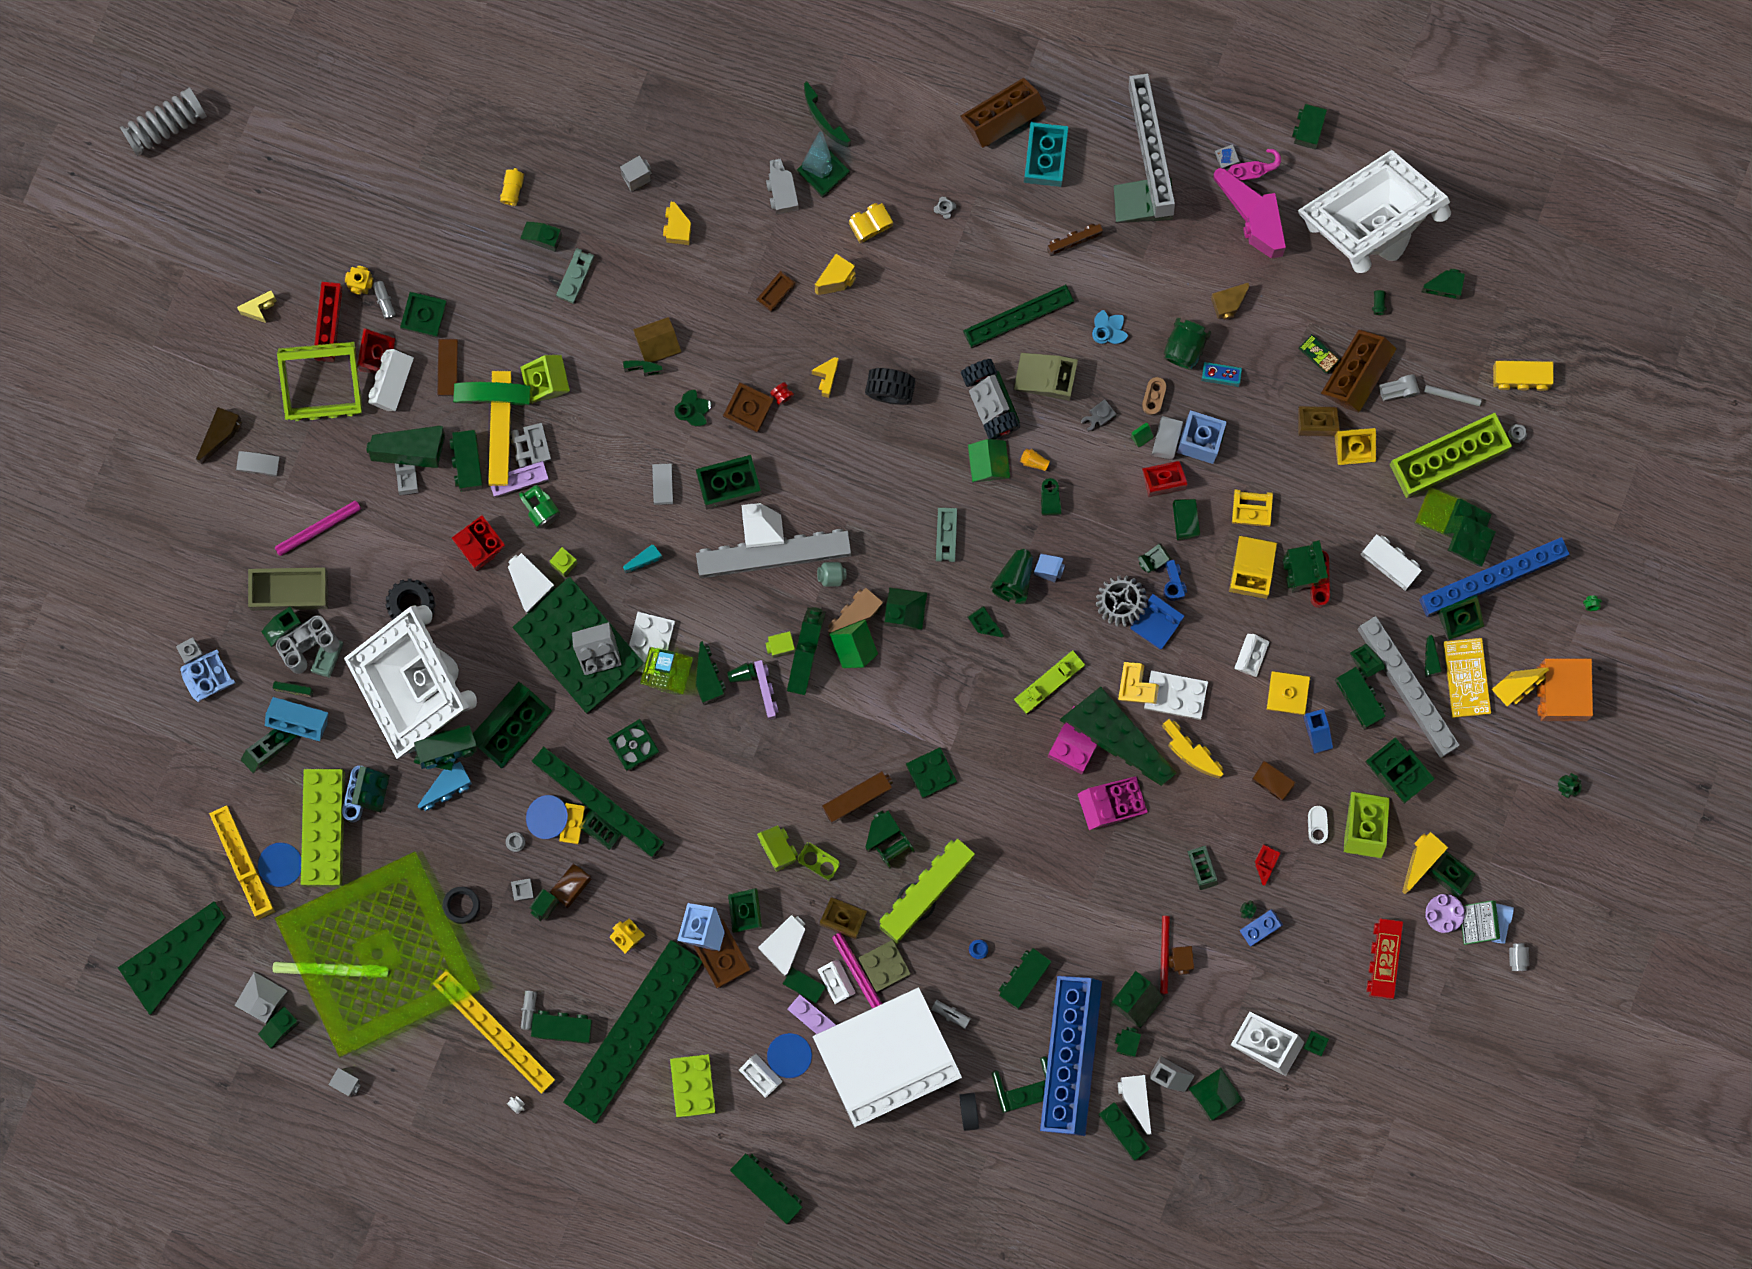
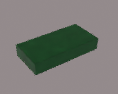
(804, 985)

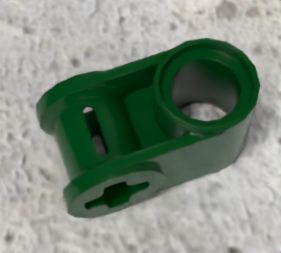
(1050, 500)

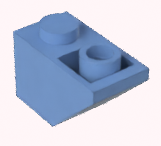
(1049, 567)

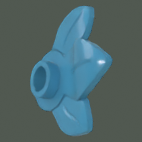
(1110, 326)

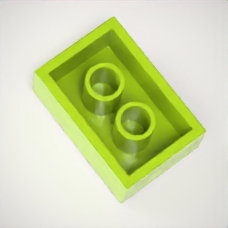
(693, 1086)

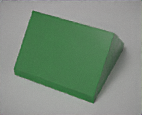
(988, 460)
(854, 645)

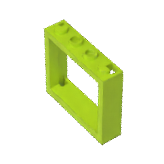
(315, 351)

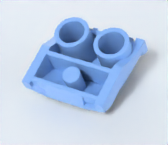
(205, 676)

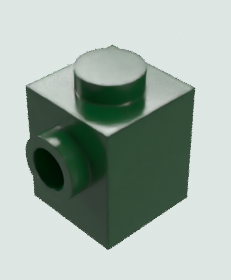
(1127, 1042)

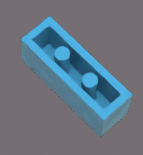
(296, 719)

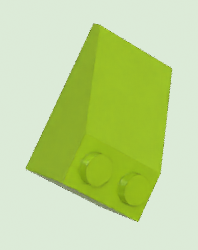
(1366, 825)

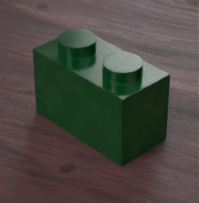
(1310, 126)

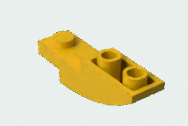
(1198, 757)

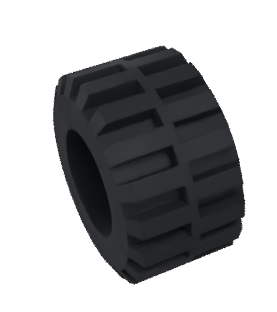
(890, 386)
(405, 588)

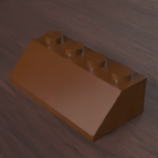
(1003, 112)
(1359, 370)

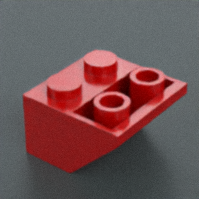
(478, 543)

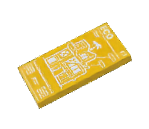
(1466, 678)

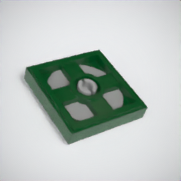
(633, 745)

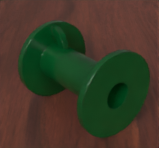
(895, 850)

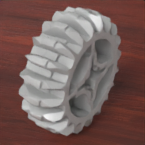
(1128, 605)

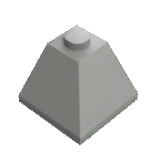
(261, 998)

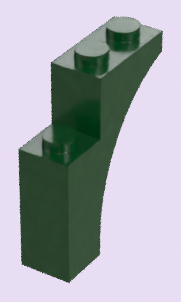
(806, 650)

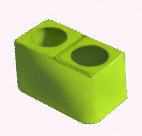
(820, 860)

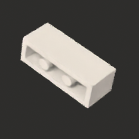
(390, 380)
(1391, 561)

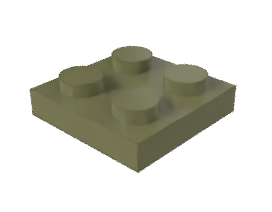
(884, 966)

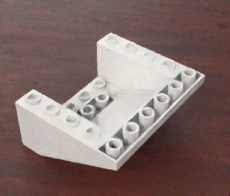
(886, 1057)

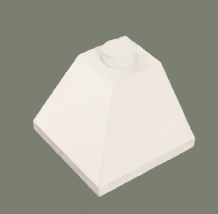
(761, 526)

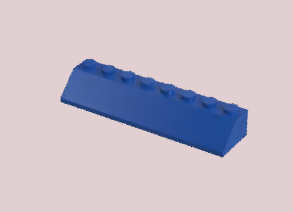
(1071, 1055)

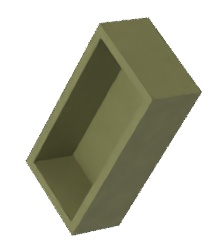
(287, 587)

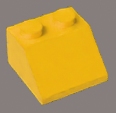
(836, 276)

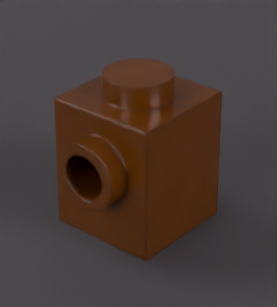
(1181, 960)

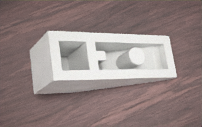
(1135, 1096)

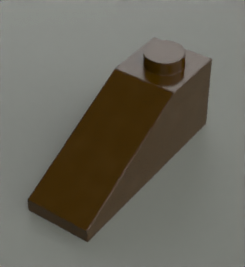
(220, 431)

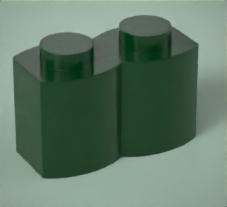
(543, 905)

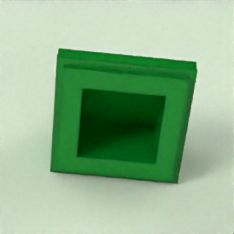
(1142, 435)

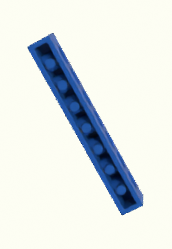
(1495, 576)

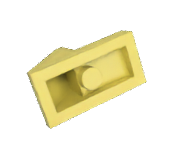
(252, 307)

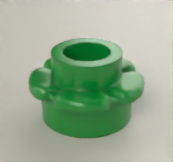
(1592, 603)

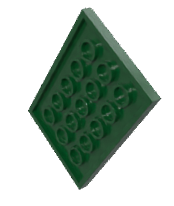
(549, 635)

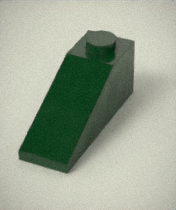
(266, 749)

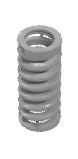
(189, 101)

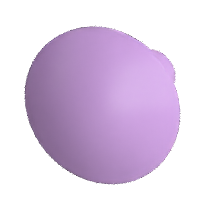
(1445, 913)

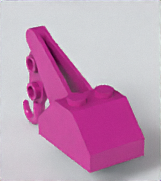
(1260, 213)

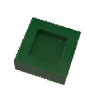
(1315, 1043)

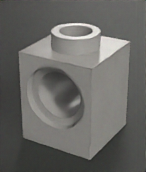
(189, 650)
(345, 1083)

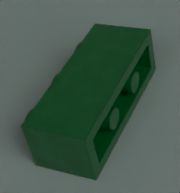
(466, 460)
(1360, 697)
(445, 747)
(1024, 978)
(561, 1027)
(1123, 1131)

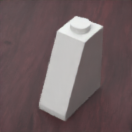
(529, 582)
(784, 944)

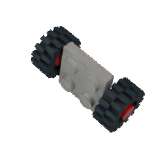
(989, 399)

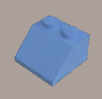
(1201, 437)

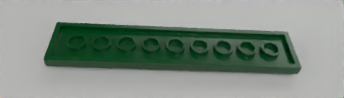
(633, 1031)

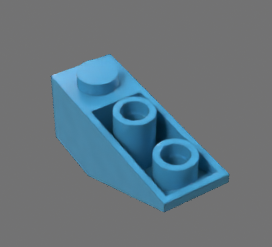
(446, 785)

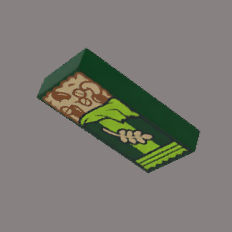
(1319, 354)
(293, 689)

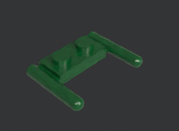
(1020, 1096)

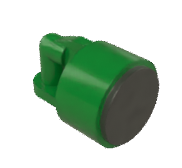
(545, 512)

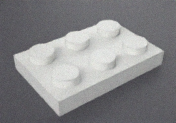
(650, 632)
(1178, 695)

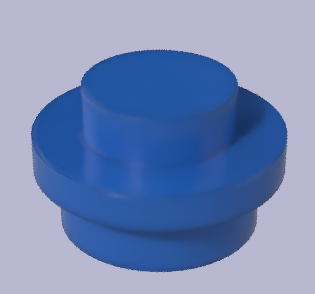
(978, 949)

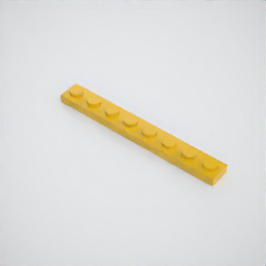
(502, 1040)

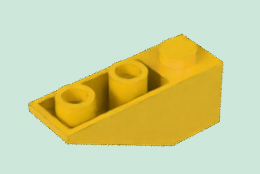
(1517, 683)

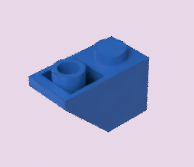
(1318, 731)

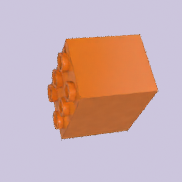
(1566, 690)

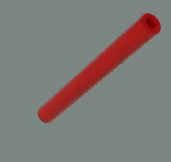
(1164, 955)

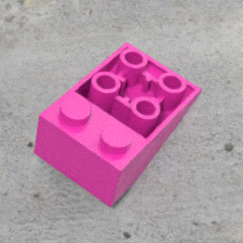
(1112, 803)

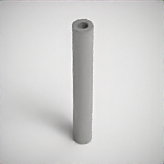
(1452, 395)

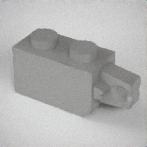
(782, 188)

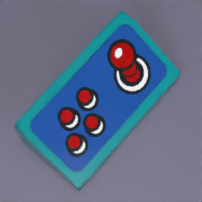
(1221, 374)

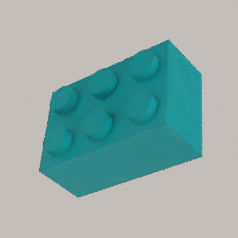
(1045, 154)

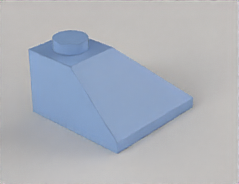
(701, 927)

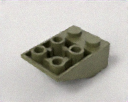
(1046, 375)

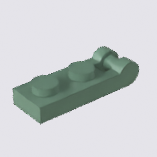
(575, 276)
(946, 533)

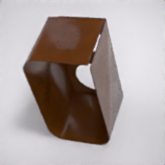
(1273, 781)
(571, 885)

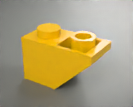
(678, 227)

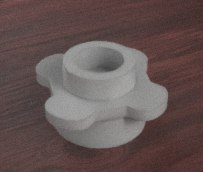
(945, 212)

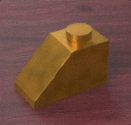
(1228, 301)

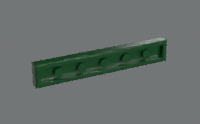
(1018, 316)

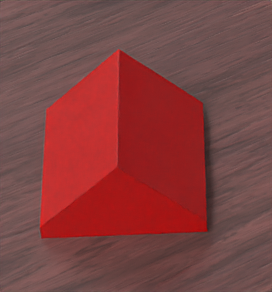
(372, 349)
(1164, 479)

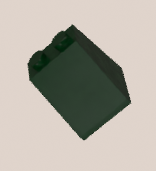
(1137, 999)

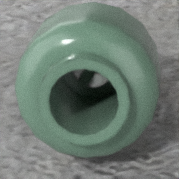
(831, 574)

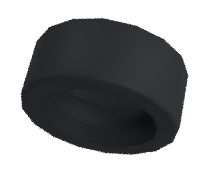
(474, 912)
(969, 1111)

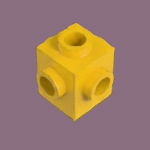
(362, 285)
(626, 935)

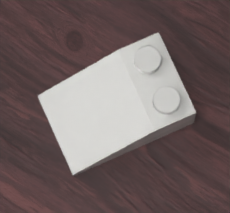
(1268, 1043)

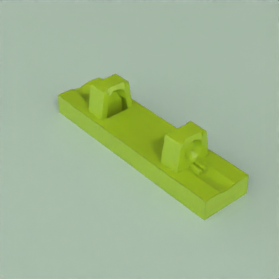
(1049, 682)

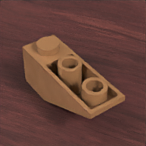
(863, 607)

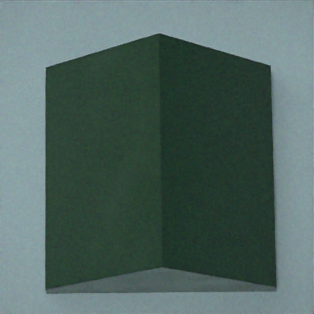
(1461, 617)
(1451, 874)
(745, 911)

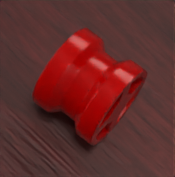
(782, 393)

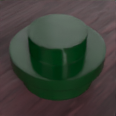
(1248, 909)

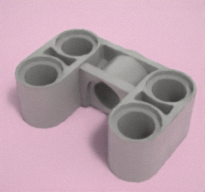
(302, 639)

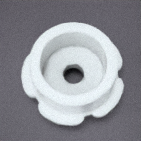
(516, 1104)

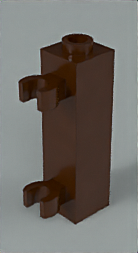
(857, 797)

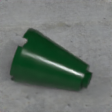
(1014, 578)

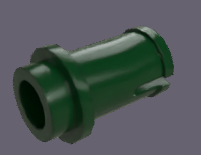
(1379, 302)

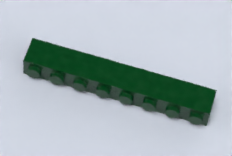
(598, 802)

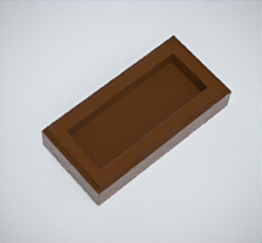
(775, 291)

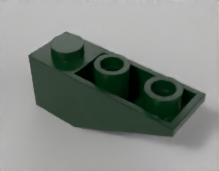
(706, 679)

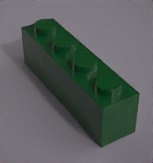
(766, 1188)

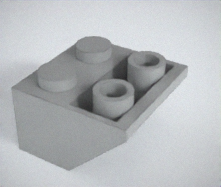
(596, 648)

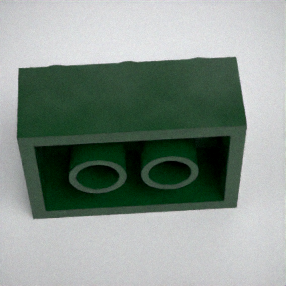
(728, 482)

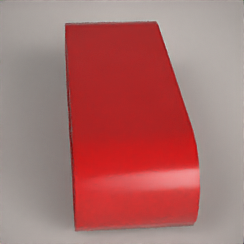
(1323, 589)

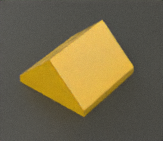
(1356, 446)

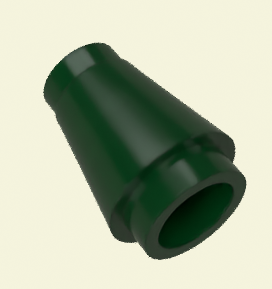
(743, 673)

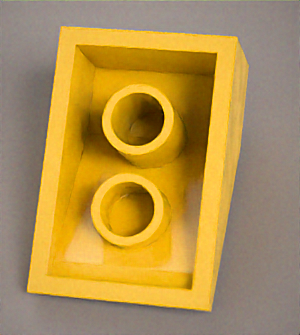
(1426, 853)

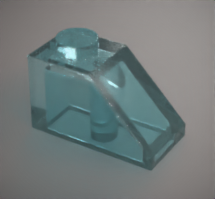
(818, 158)

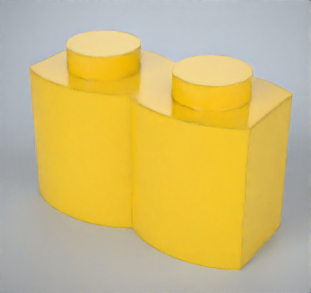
(870, 222)

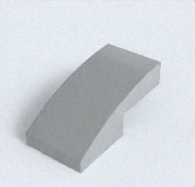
(257, 463)
(406, 479)
(662, 484)

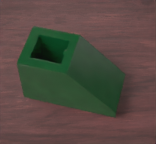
(280, 626)

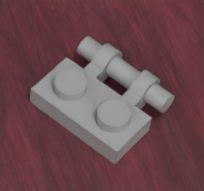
(536, 443)

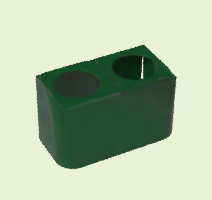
(1186, 519)

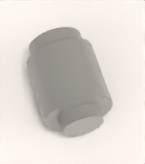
(1519, 957)

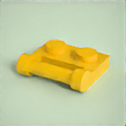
(1252, 514)

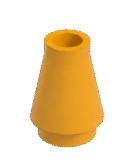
(1034, 460)

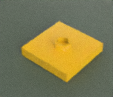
(1288, 693)

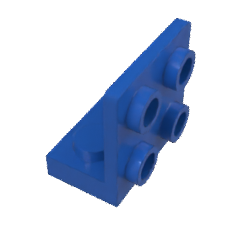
(1157, 622)

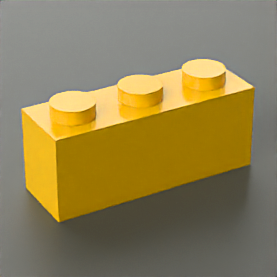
(1523, 375)

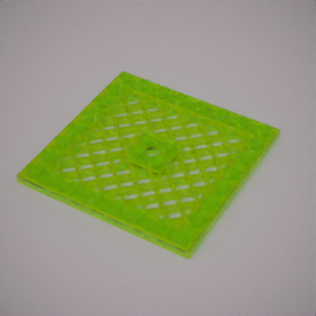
(357, 890)

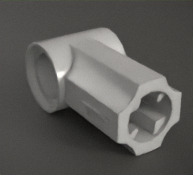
(1403, 387)

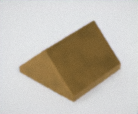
(657, 340)
(1317, 421)
(843, 918)

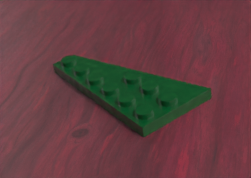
(1114, 732)
(164, 961)

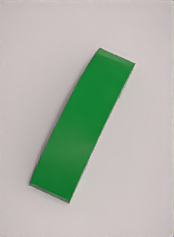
(491, 392)

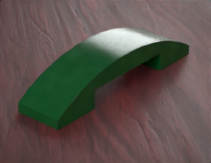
(837, 134)

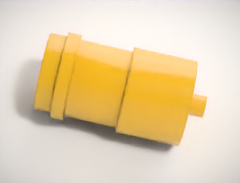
(512, 184)

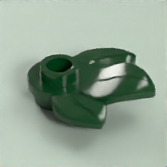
(696, 409)

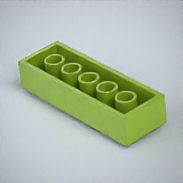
(1450, 455)
(322, 828)
(926, 891)

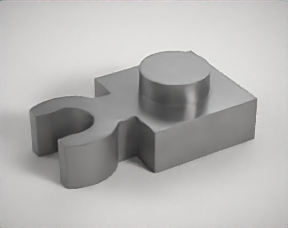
(1100, 414)

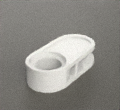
(1317, 821)

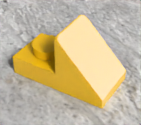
(827, 371)

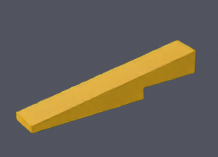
(500, 435)
(242, 863)

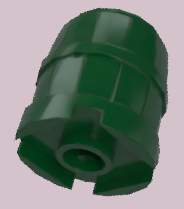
(1186, 344)

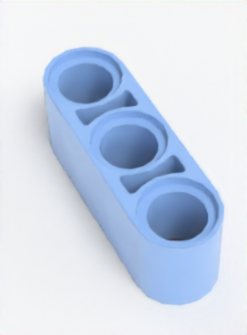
(348, 798)

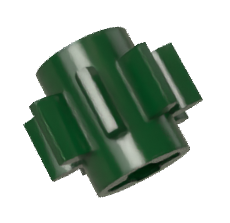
(1569, 785)

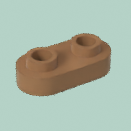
(1153, 396)

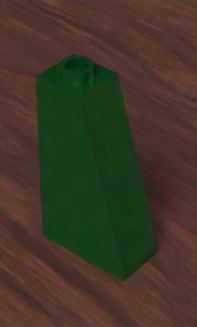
(408, 447)

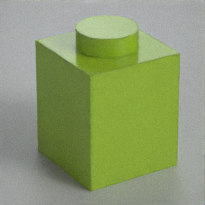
(563, 562)
(780, 644)

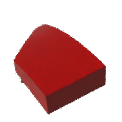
(1265, 862)

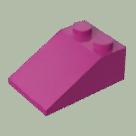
(1072, 749)

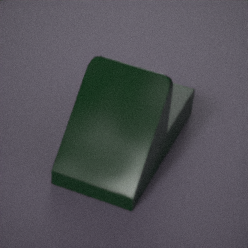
(1367, 660)

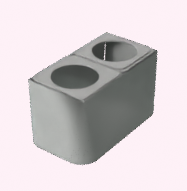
(1167, 438)

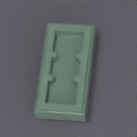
(326, 661)

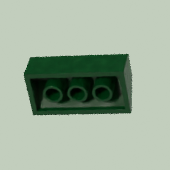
(510, 724)

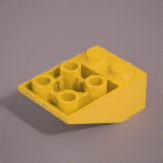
(1253, 567)

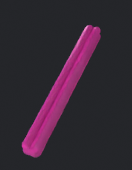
(317, 528)
(856, 970)

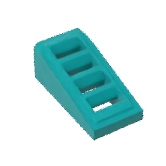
(643, 559)

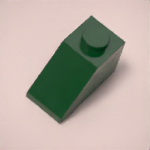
(541, 235)
(1446, 284)
(881, 829)
(278, 1027)

